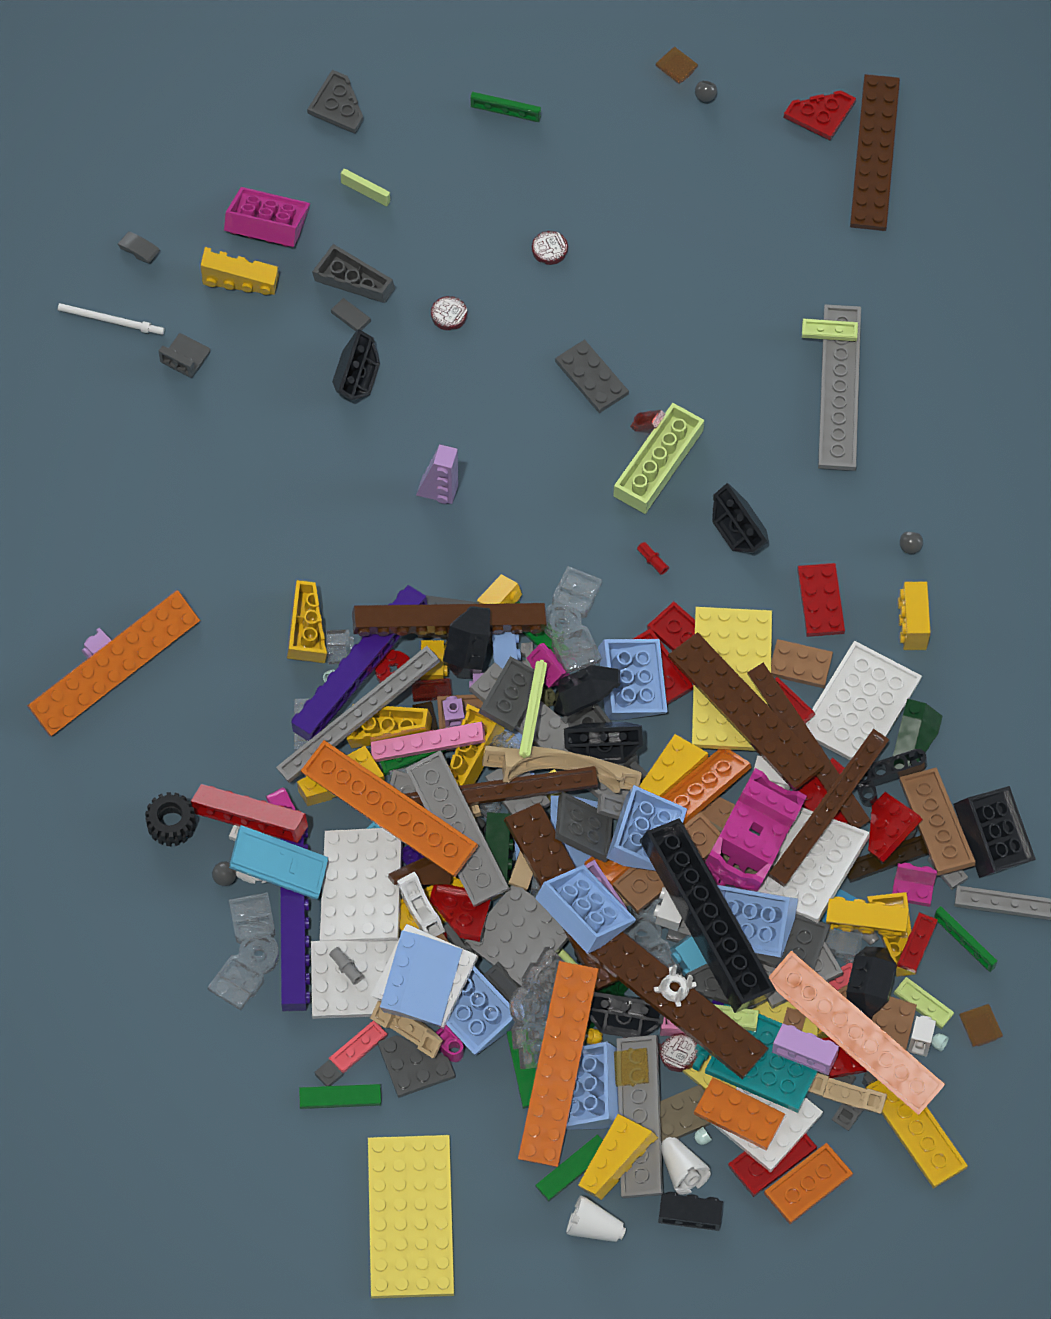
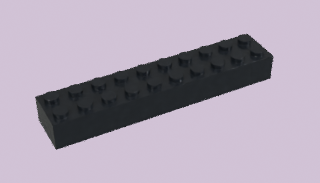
(707, 915)

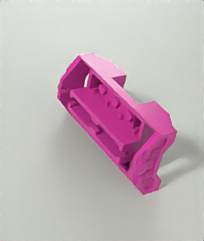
(766, 810)

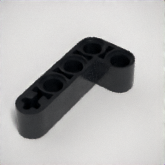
(891, 773)

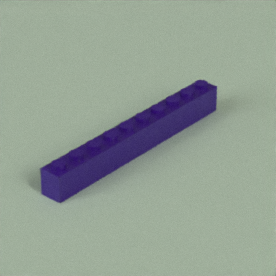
(349, 675)
(294, 946)

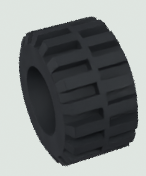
(170, 833)

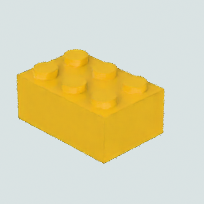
(914, 616)

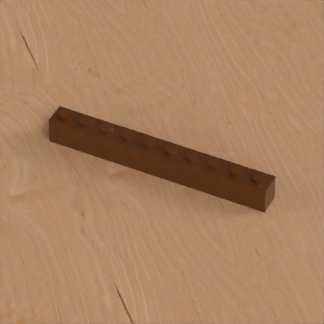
(437, 618)

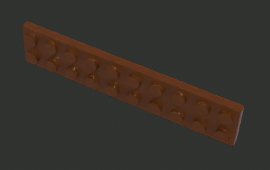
(875, 152)
(746, 711)
(548, 860)
(694, 1017)

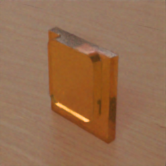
(677, 65)
(981, 1025)

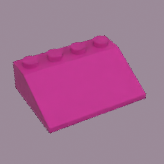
(266, 217)

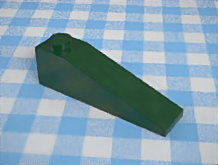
(917, 729)

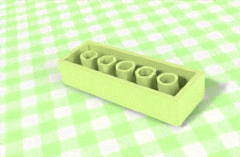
(658, 458)

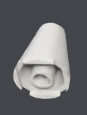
(683, 1166)
(594, 1222)

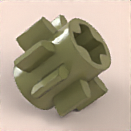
(548, 696)

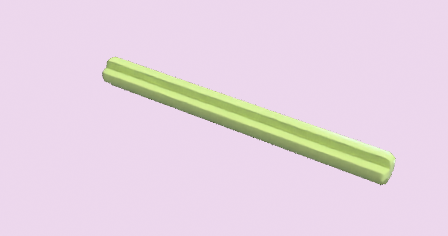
(533, 709)

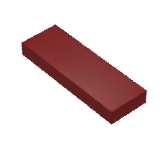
(917, 942)

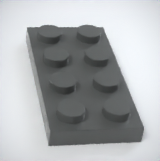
(591, 376)
(509, 694)

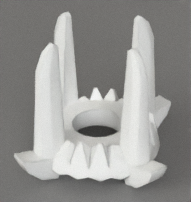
(683, 990)

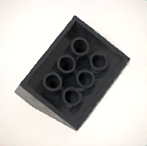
(994, 831)

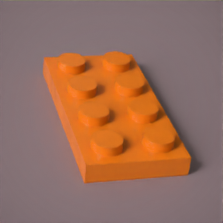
(739, 1114)
(808, 1183)

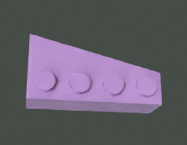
(441, 476)

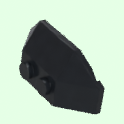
(357, 367)
(737, 521)
(468, 642)
(584, 688)
(604, 740)
(871, 979)
(623, 1015)

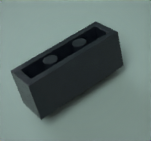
(690, 1211)

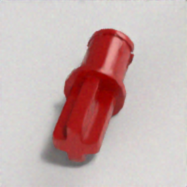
(653, 558)

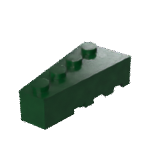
(498, 841)

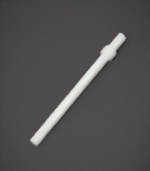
(145, 327)

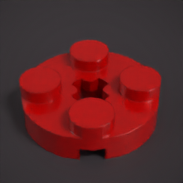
(392, 658)

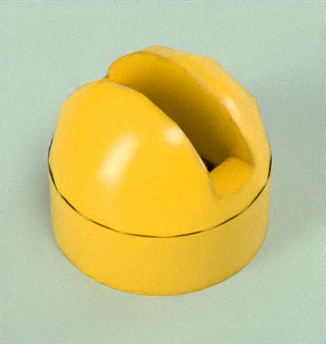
(594, 1036)

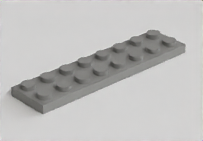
(445, 800)
(642, 1106)

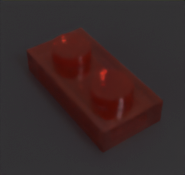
(647, 420)
(429, 689)

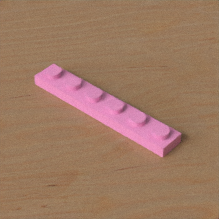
(428, 742)

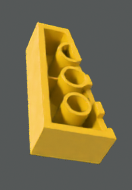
(238, 273)
(306, 630)
(391, 723)
(467, 760)
(673, 765)
(313, 793)
(867, 917)
(894, 944)
(615, 1156)

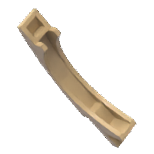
(512, 765)

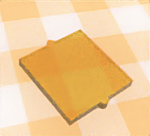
(631, 1067)

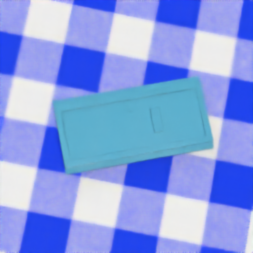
(278, 862)

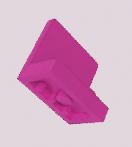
(554, 668)
(915, 881)

